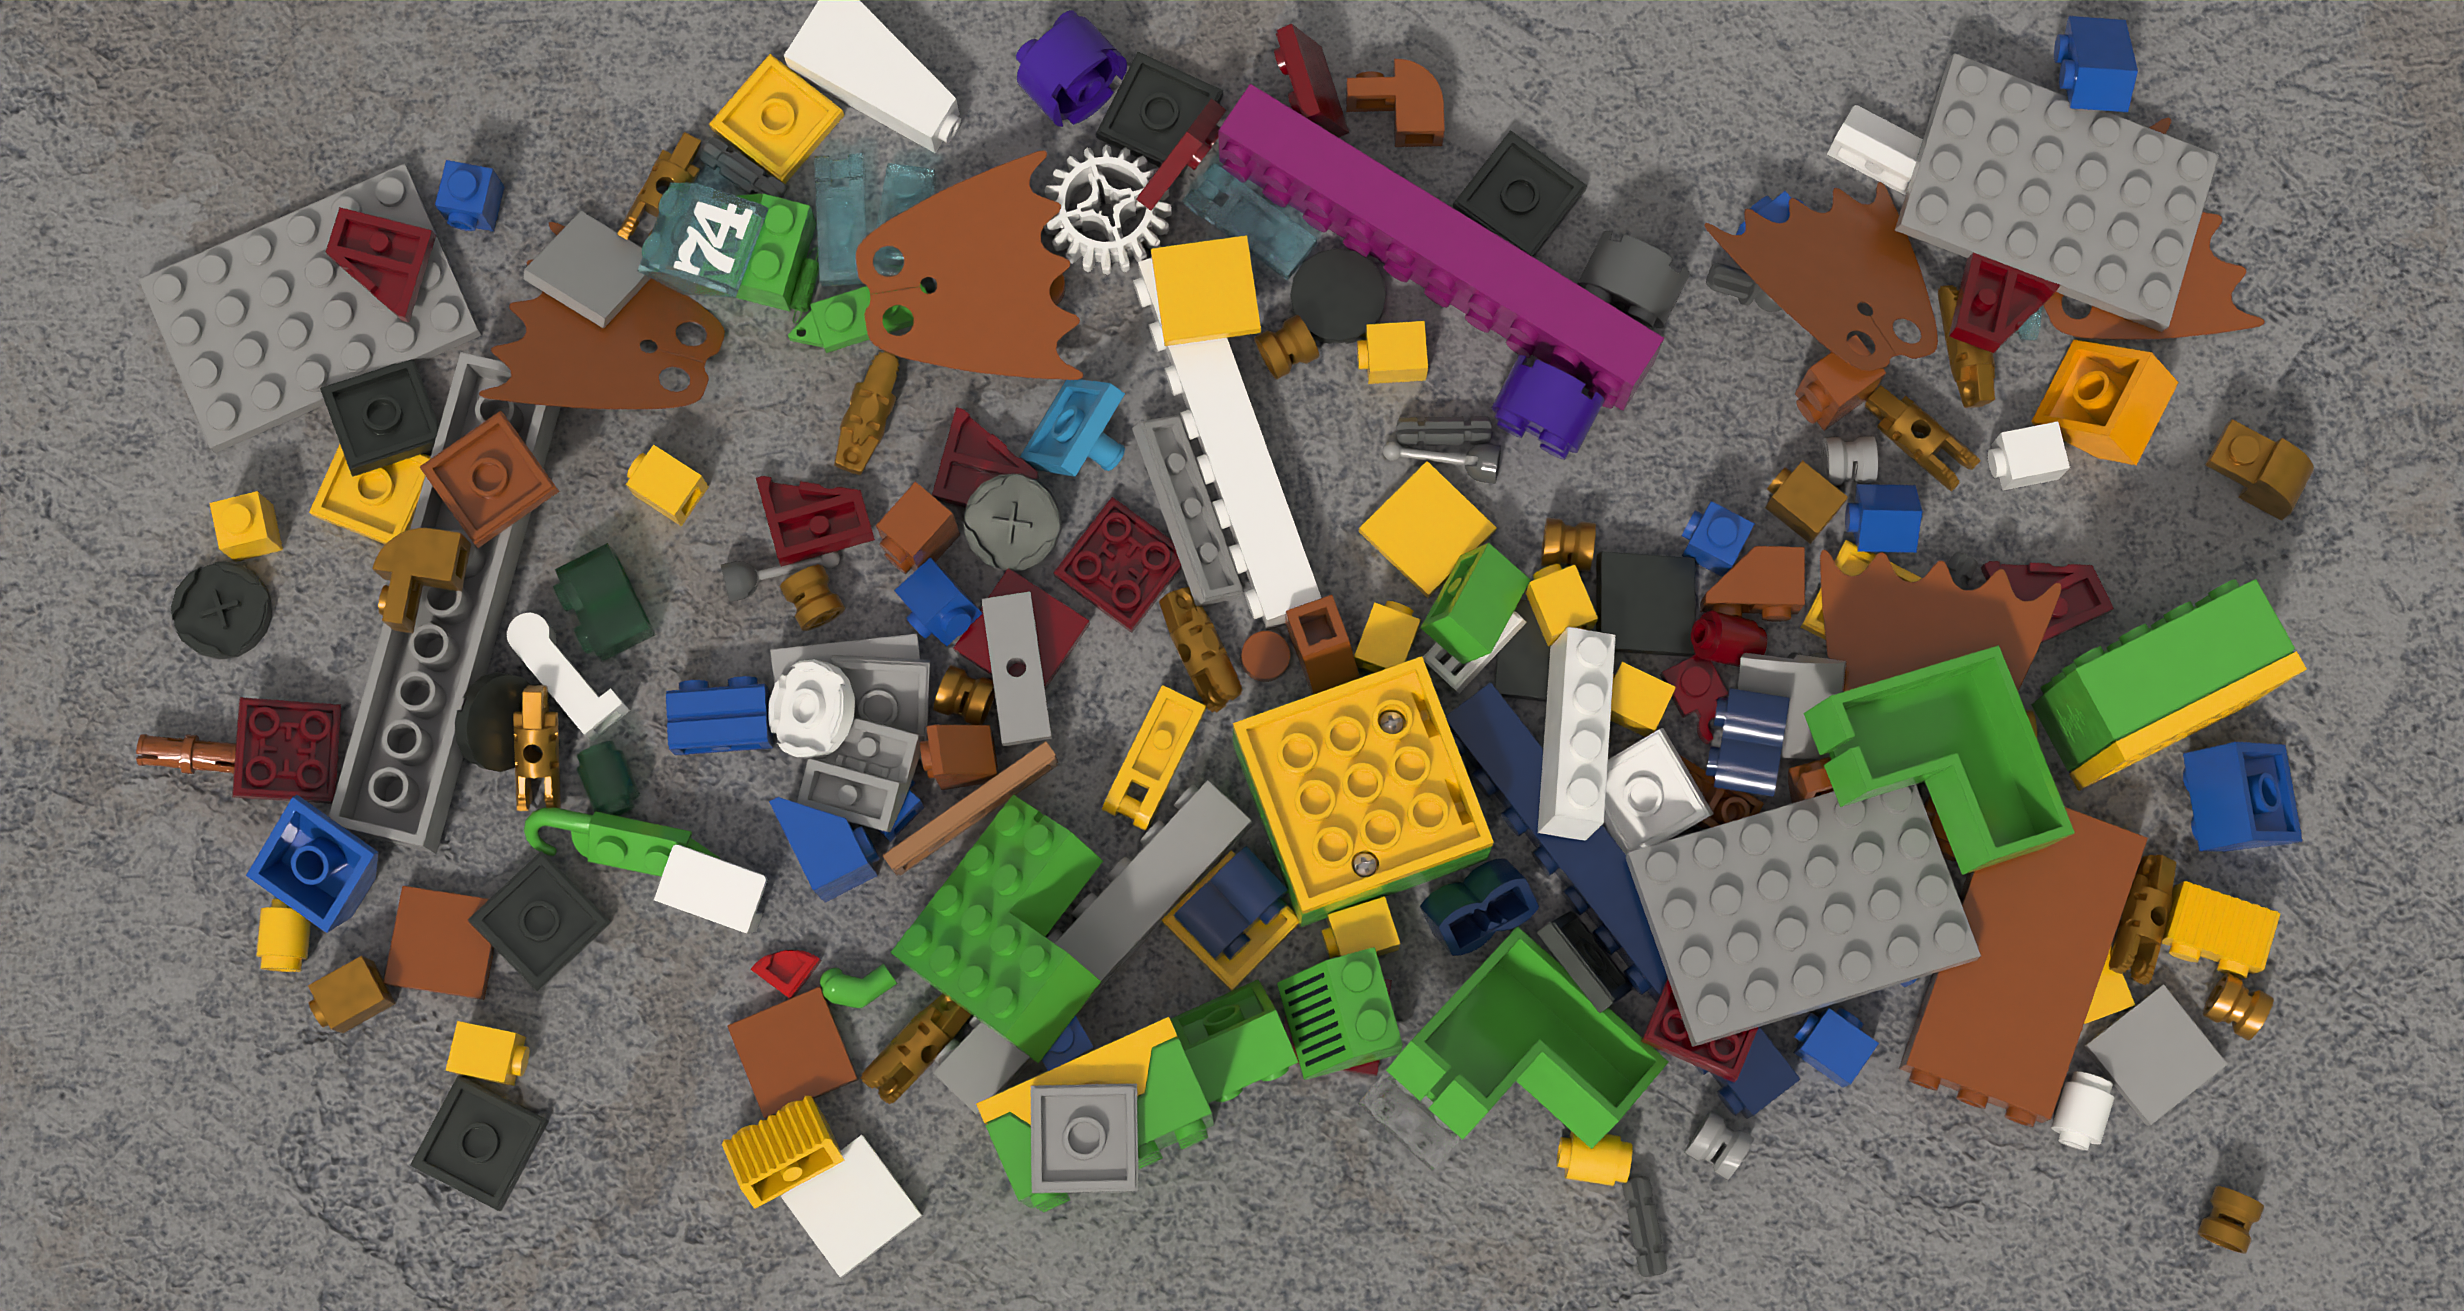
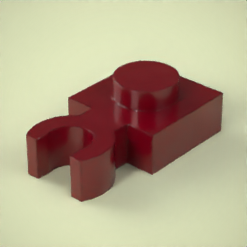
(1696, 691)

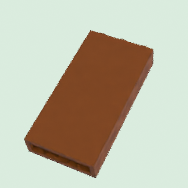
(2043, 933)

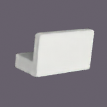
(1877, 148)
(712, 889)

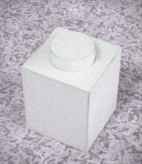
(2028, 456)

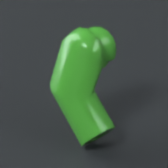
(854, 991)

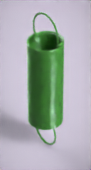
(805, 285)

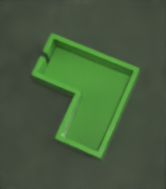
(1964, 737)
(988, 928)
(1531, 1026)

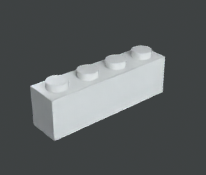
(1576, 734)

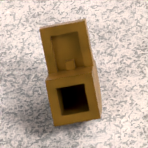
(2267, 469)
(414, 561)

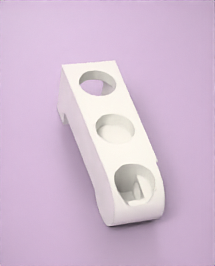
(536, 646)

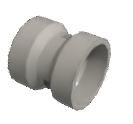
(1849, 460)
(1709, 1138)

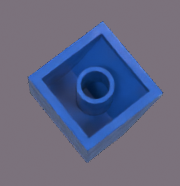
(2241, 796)
(827, 848)
(315, 865)

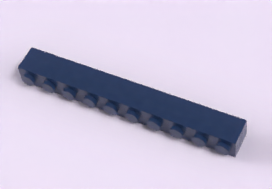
(1595, 875)

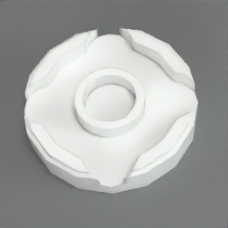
(811, 709)

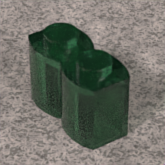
(603, 602)

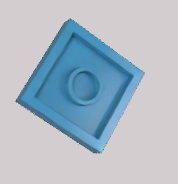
(1075, 429)

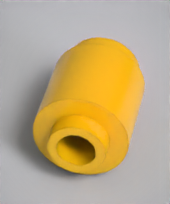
(282, 938)
(1603, 1164)

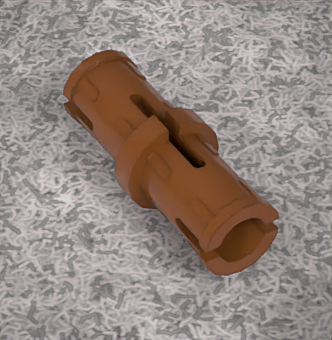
(186, 753)

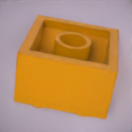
(2107, 400)

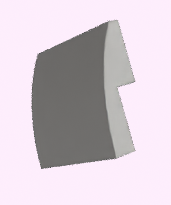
(1801, 679)
(864, 776)

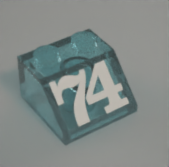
(702, 240)

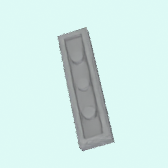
(1188, 510)

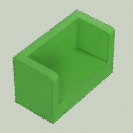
(1475, 604)

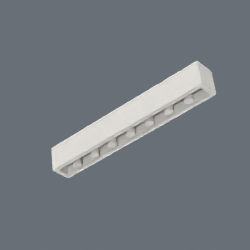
(1239, 467)

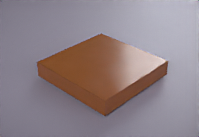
(489, 479)
(437, 946)
(792, 1051)

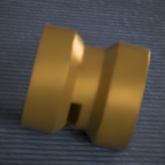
(1286, 347)
(1568, 544)
(812, 597)
(964, 696)
(2232, 1002)
(2233, 1211)

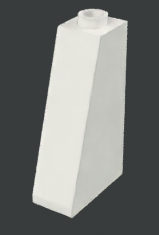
(868, 68)

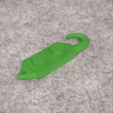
(842, 323)
(612, 839)

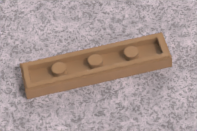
(971, 809)

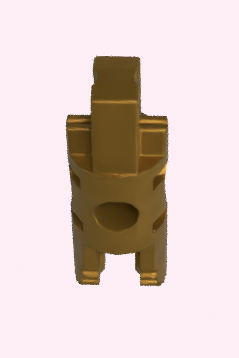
(666, 170)
(1970, 365)
(867, 414)
(1902, 418)
(1200, 649)
(536, 727)
(2144, 919)
(914, 1048)

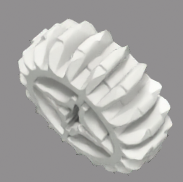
(1091, 218)

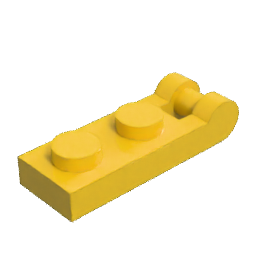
(1155, 756)

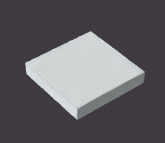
(1650, 794)
(852, 1207)

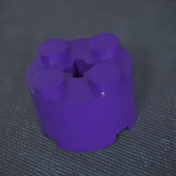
(1069, 69)
(1547, 406)

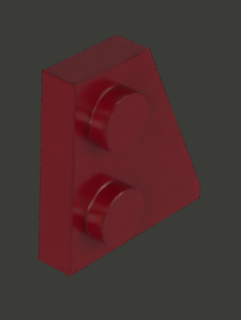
(1188, 151)
(382, 257)
(1996, 302)
(972, 459)
(813, 519)
(2080, 597)

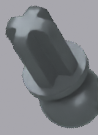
(1739, 284)

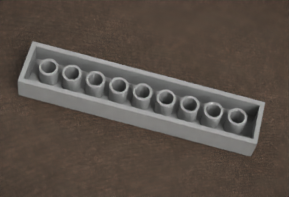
(404, 737)

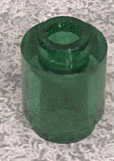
(607, 779)

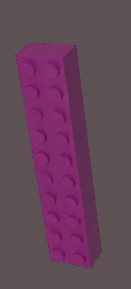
(1436, 248)

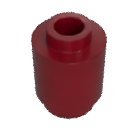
(1726, 638)

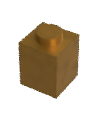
(1804, 500)
(349, 995)

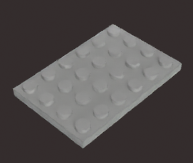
(2057, 192)
(278, 319)
(1800, 909)

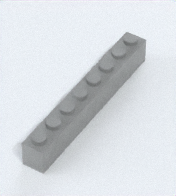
(1110, 926)

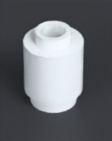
(2083, 1110)

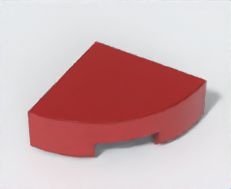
(787, 970)

